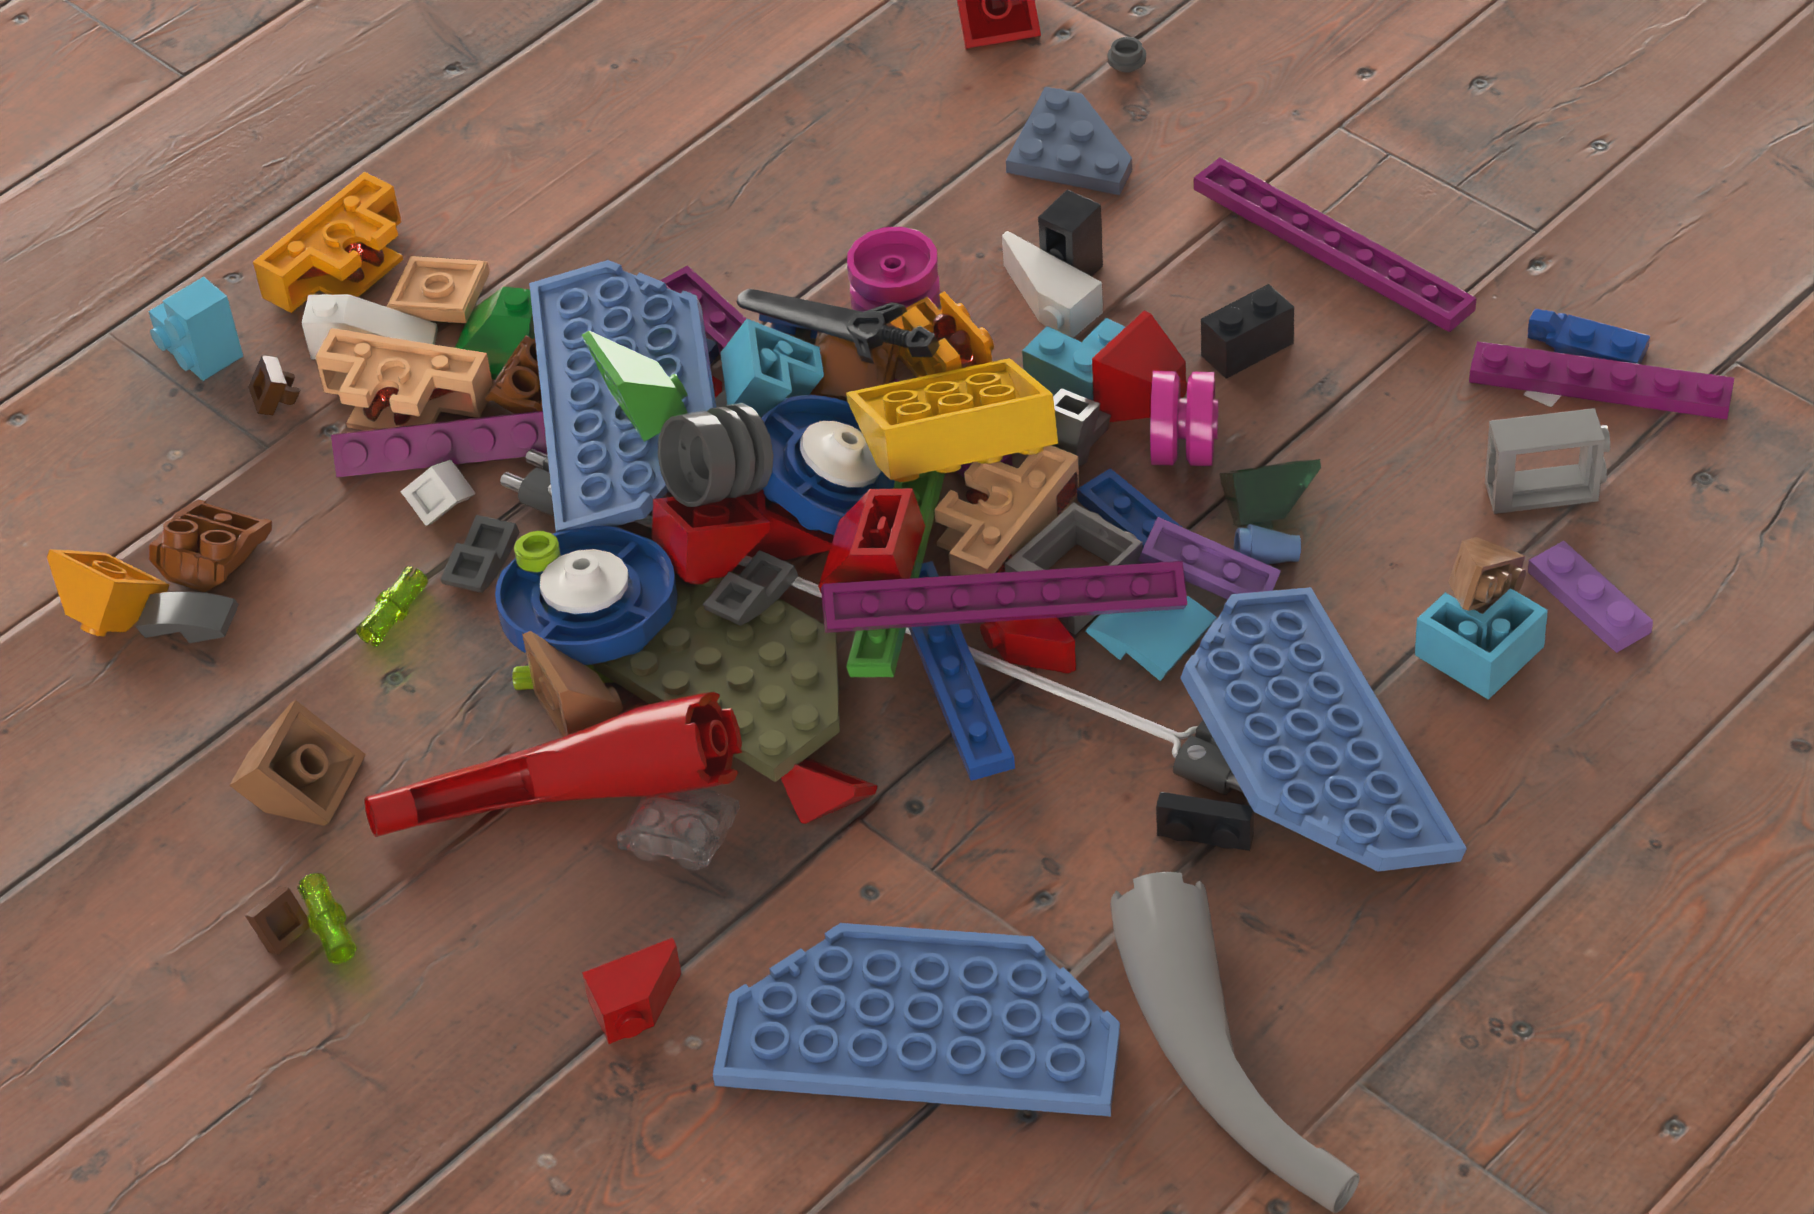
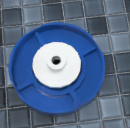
(819, 460)
(593, 600)

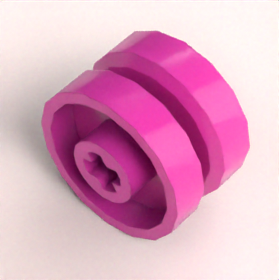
(892, 267)
(1183, 418)

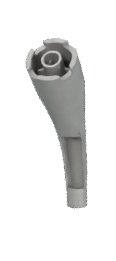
(1176, 978)

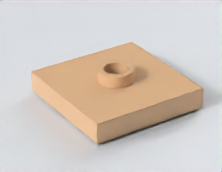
(439, 288)

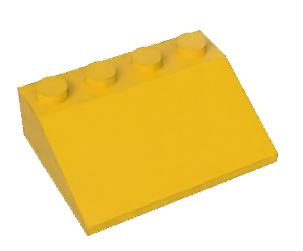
(954, 419)

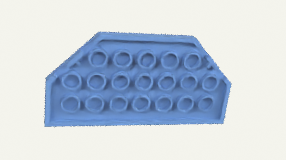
(594, 453)
(1313, 734)
(923, 1023)

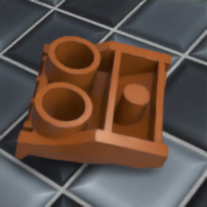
(847, 372)
(518, 382)
(205, 544)

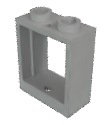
(1545, 486)
(1063, 533)

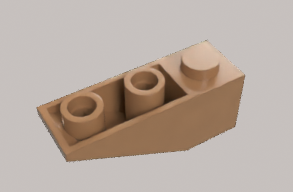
(1485, 573)

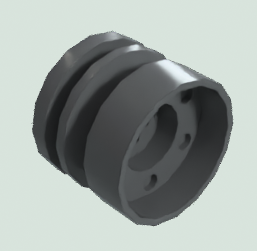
(715, 454)

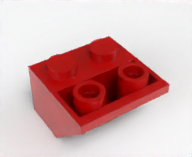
(876, 539)

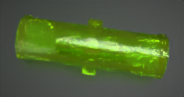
(392, 606)
(326, 918)

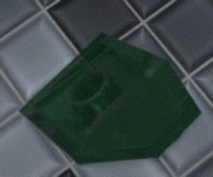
(1267, 491)

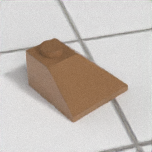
(567, 689)
(298, 768)

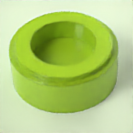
(536, 550)

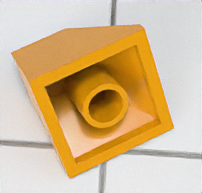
(101, 589)

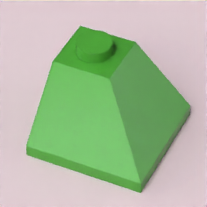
(637, 385)

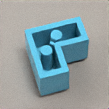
(197, 329)
(1065, 362)
(768, 367)
(1479, 647)

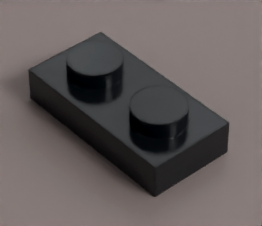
(1205, 821)

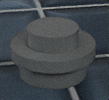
(1126, 54)

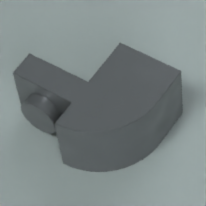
(1078, 423)

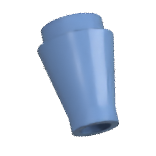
(1267, 545)

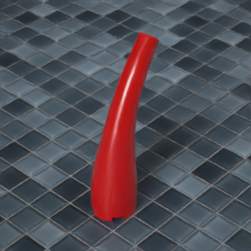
(635, 754)

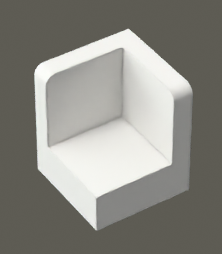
(437, 491)

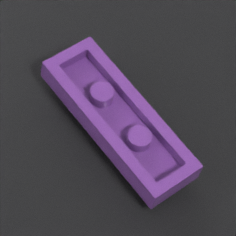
(1207, 562)
(1590, 596)

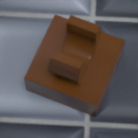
(271, 386)
(278, 920)

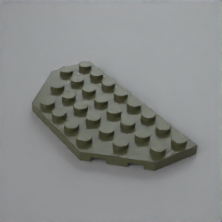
(770, 671)

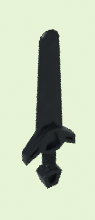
(864, 328)

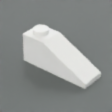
(1052, 288)
(360, 316)

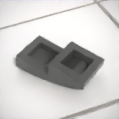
(482, 554)
(752, 591)
(192, 613)

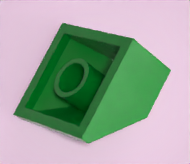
(499, 326)

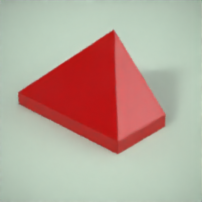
(821, 790)

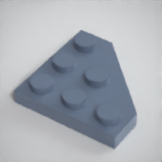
(1069, 145)

